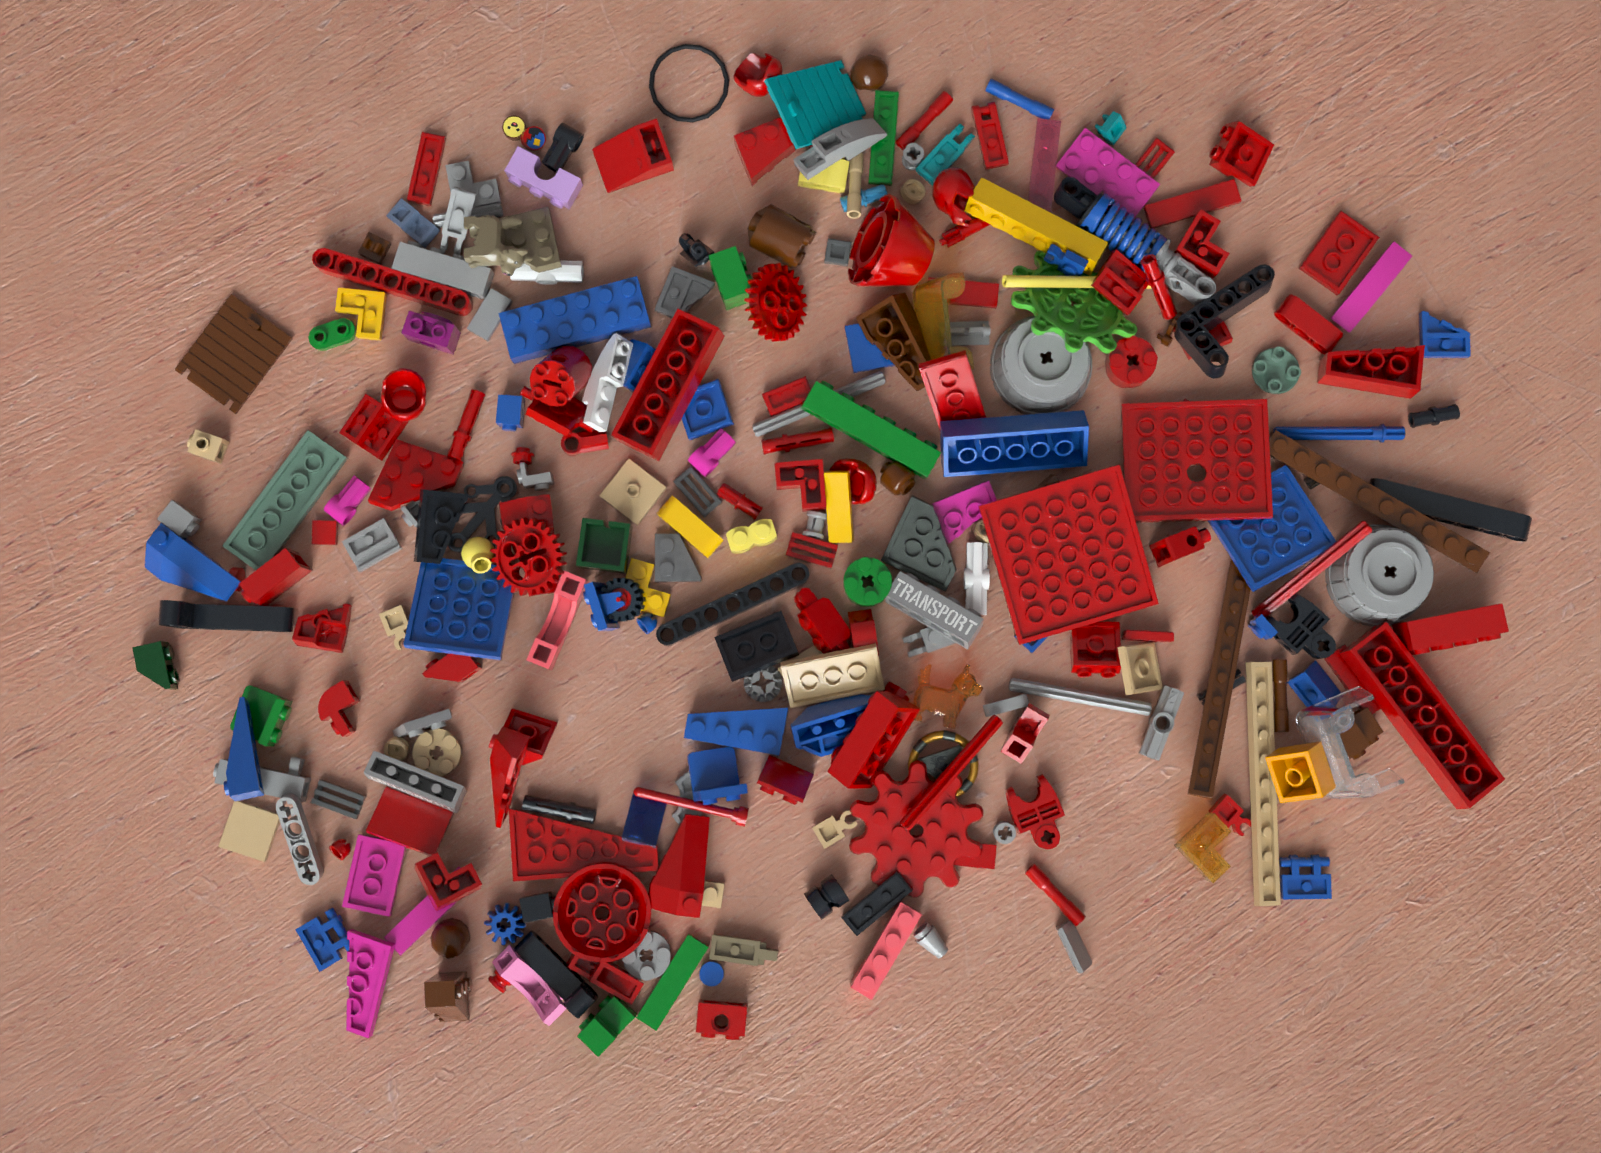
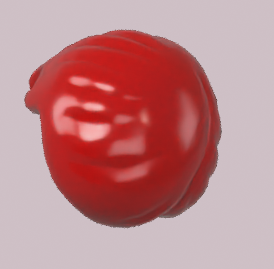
(754, 71)
(403, 394)
(862, 479)

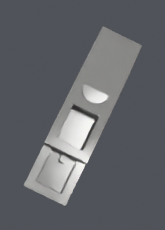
(838, 143)

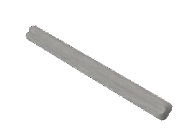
(795, 413)
(1080, 696)

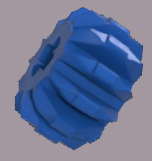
(499, 916)

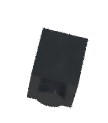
(537, 906)

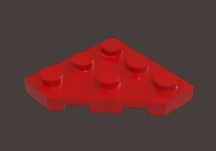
(410, 470)

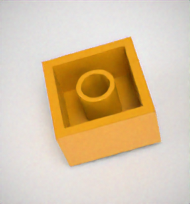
(1300, 772)

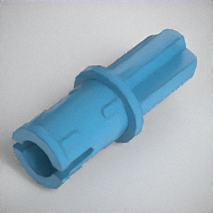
(868, 196)

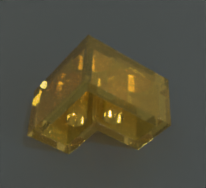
(1199, 847)

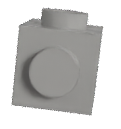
(179, 519)

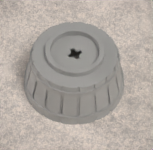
(1037, 386)
(1359, 583)

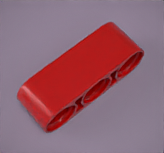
(1308, 324)

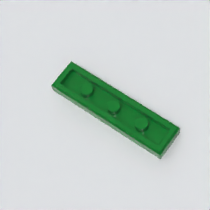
(883, 151)
(672, 982)

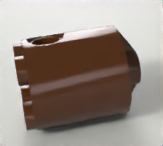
(780, 235)

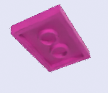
(374, 875)

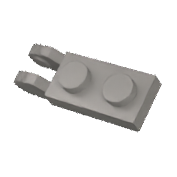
(459, 206)
(931, 640)

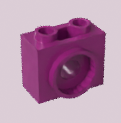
(431, 331)

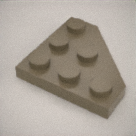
(537, 237)

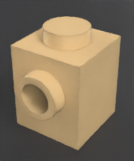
(207, 446)

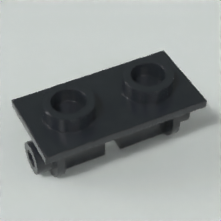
(694, 251)

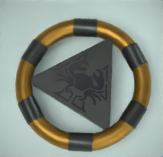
(939, 761)

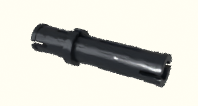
(531, 803)

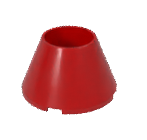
(890, 247)

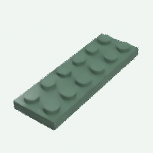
(285, 501)

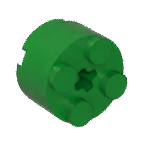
(865, 568)

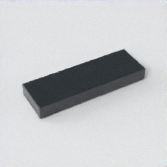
(877, 903)

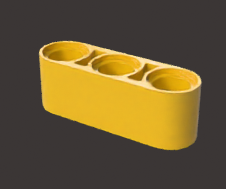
(689, 526)

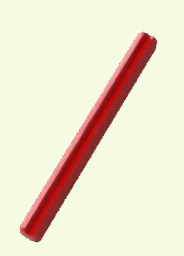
(1313, 569)
(951, 772)

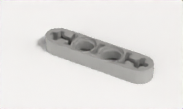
(304, 838)

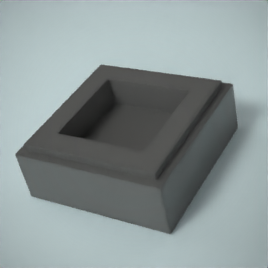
(837, 252)

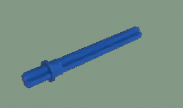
(1344, 433)

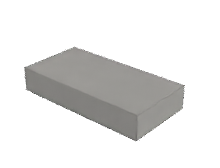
(487, 316)

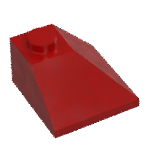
(537, 728)

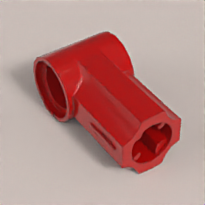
(587, 442)

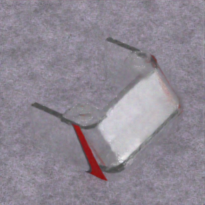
(1325, 724)

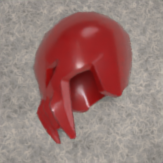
(951, 194)

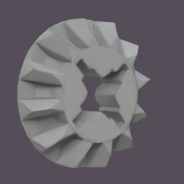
(772, 689)

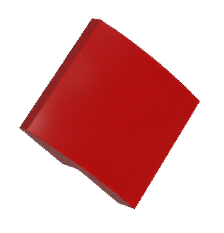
(1120, 282)
(372, 427)

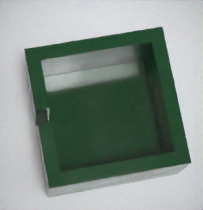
(604, 547)

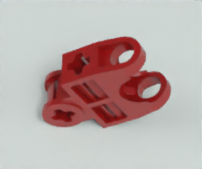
(1041, 822)

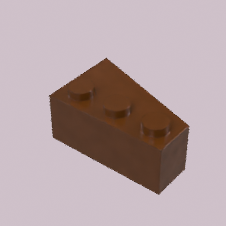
(448, 996)

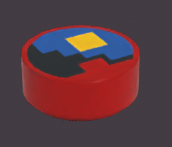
(533, 138)

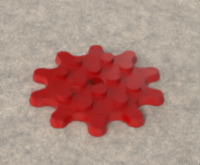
(913, 856)

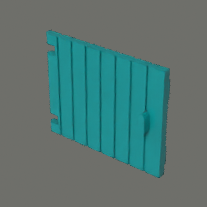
(815, 101)

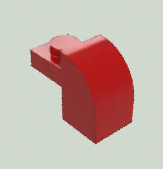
(862, 628)
(334, 703)
(1024, 733)

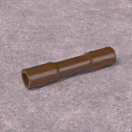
(1280, 679)

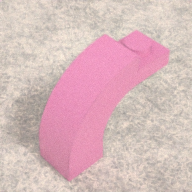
(530, 984)

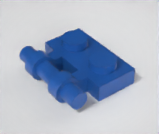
(1305, 885)
(319, 942)

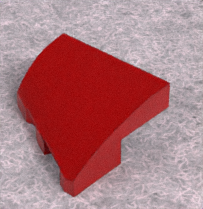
(323, 630)

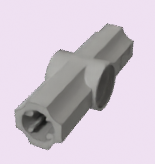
(1166, 707)

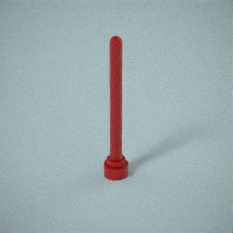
(736, 815)

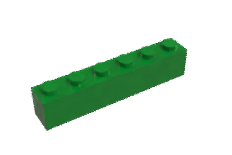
(869, 429)

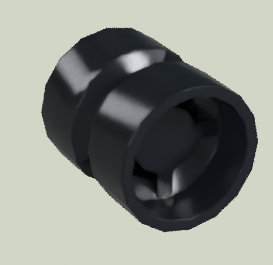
(826, 896)

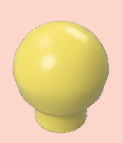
(477, 554)

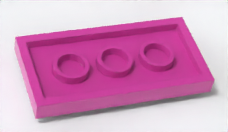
(1105, 169)

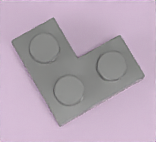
(461, 177)

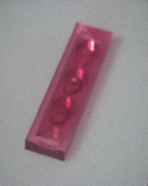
(1044, 163)

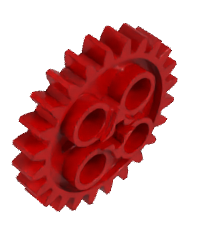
(775, 302)
(521, 535)

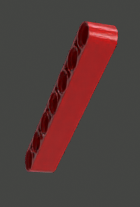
(382, 277)

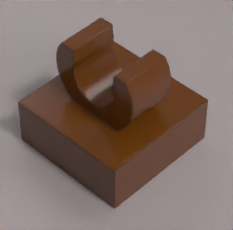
(374, 248)

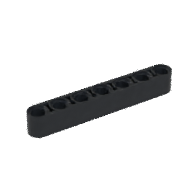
(1459, 511)
(725, 614)

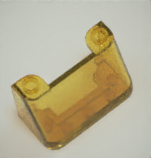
(931, 308)

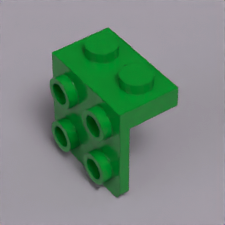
(267, 714)

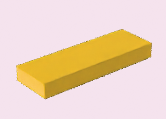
(839, 506)

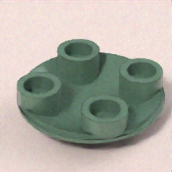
(1276, 370)

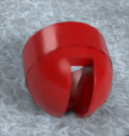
(340, 849)

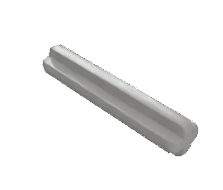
(492, 209)

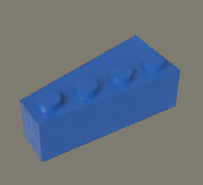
(746, 729)

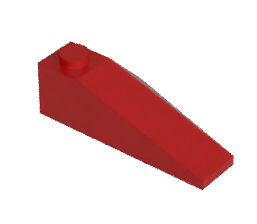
(505, 763)
(681, 876)

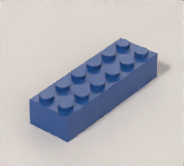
(574, 319)
(1014, 443)

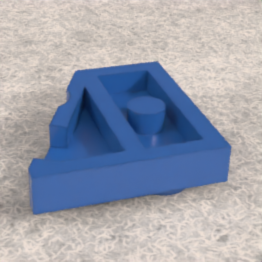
(1442, 338)

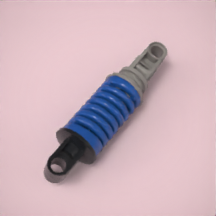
(1131, 239)

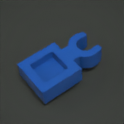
(1068, 262)
(1261, 627)

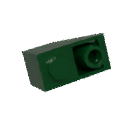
(156, 663)

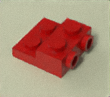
(1240, 153)
(1096, 649)

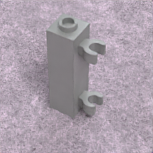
(275, 782)

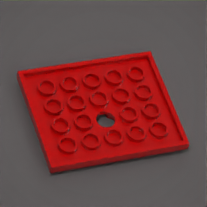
(1220, 436)

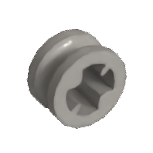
(1009, 838)

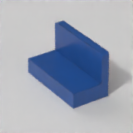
(639, 359)
(1313, 685)

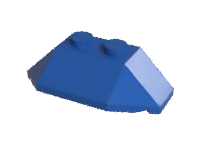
(827, 724)

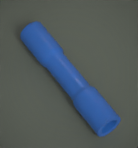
(1006, 93)

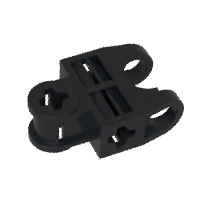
(1310, 629)

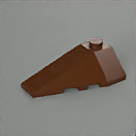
(897, 334)

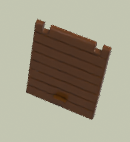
(234, 353)

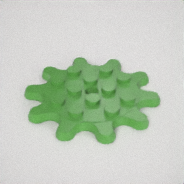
(1089, 320)

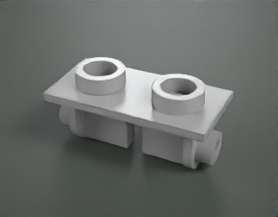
(970, 333)

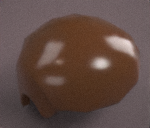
(869, 73)
(450, 938)

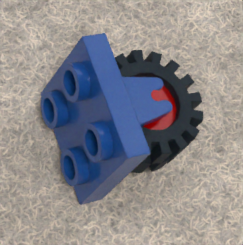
(613, 602)

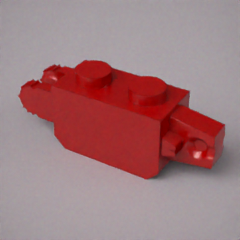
(822, 622)

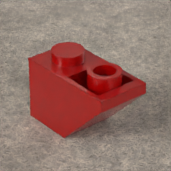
(452, 668)

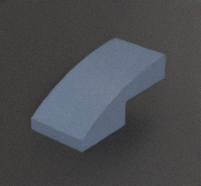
(413, 223)

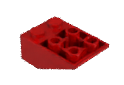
(633, 156)
(785, 779)

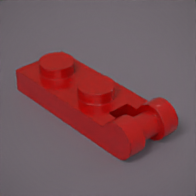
(990, 136)

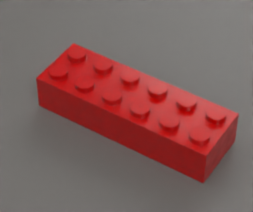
(668, 384)

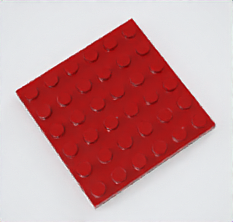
(1068, 554)

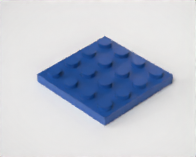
(1278, 545)
(459, 611)

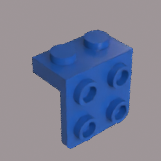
(715, 775)

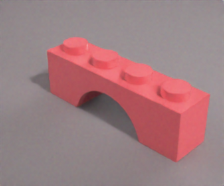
(558, 622)
(886, 949)

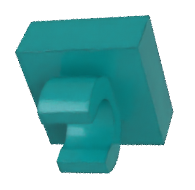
(1112, 128)

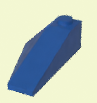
(187, 566)

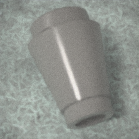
(929, 938)

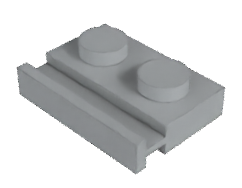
(372, 545)

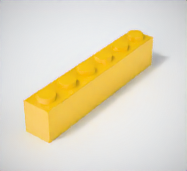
(1032, 223)

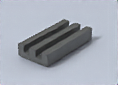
(711, 507)
(318, 792)

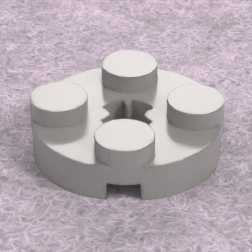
(649, 969)

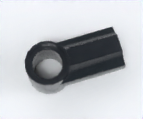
(564, 143)

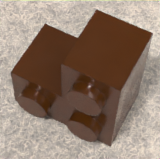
(1361, 734)

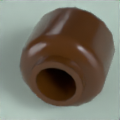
(897, 478)

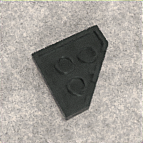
(921, 545)

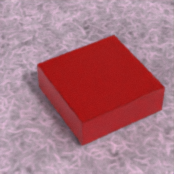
(324, 532)

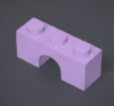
(560, 189)

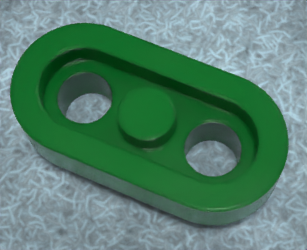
(332, 336)

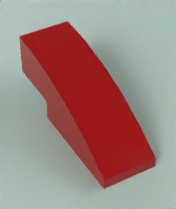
(608, 977)

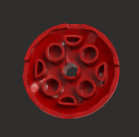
(608, 937)

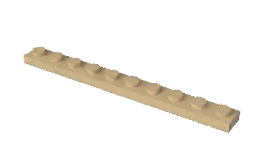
(1262, 789)

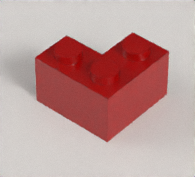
(1197, 248)
(807, 476)
(445, 887)

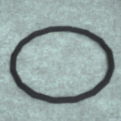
(694, 47)

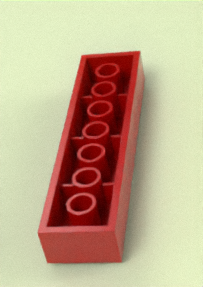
(1422, 716)

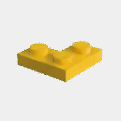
(369, 308)
(656, 601)

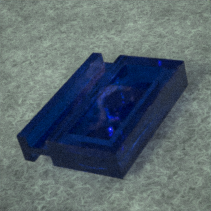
(644, 821)

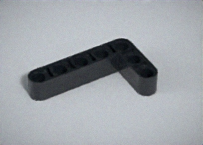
(1218, 313)
(225, 617)

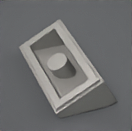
(1074, 946)

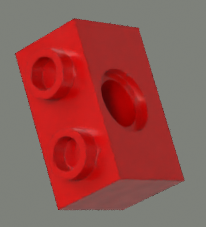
(710, 1009)

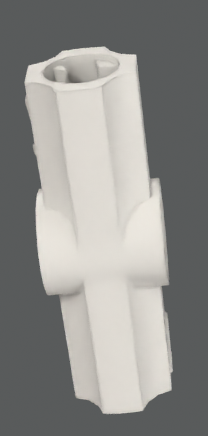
(569, 272)
(976, 577)

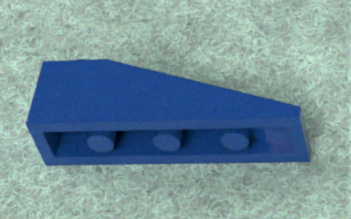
(243, 765)

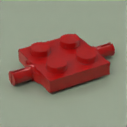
(559, 418)

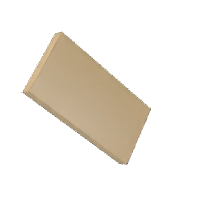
(832, 675)

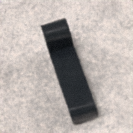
(554, 971)

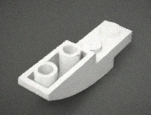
(604, 380)

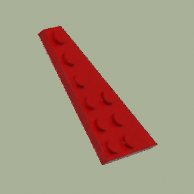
(558, 849)

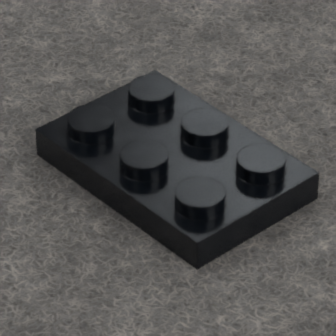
(756, 646)

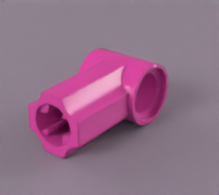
(707, 457)
(343, 505)

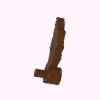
(1166, 339)

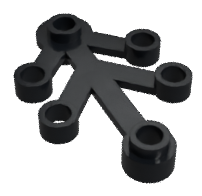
(485, 510)

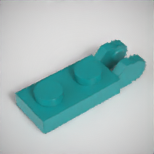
(943, 155)

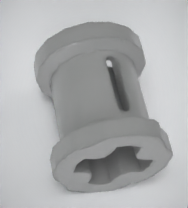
(907, 160)
(815, 524)

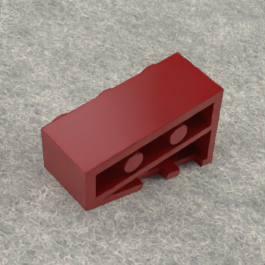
(763, 148)

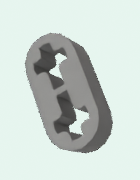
(1006, 705)

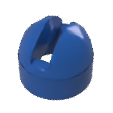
(646, 623)

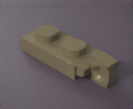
(741, 950)

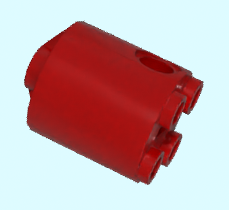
(560, 376)

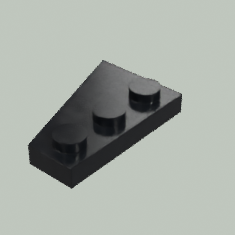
(435, 523)

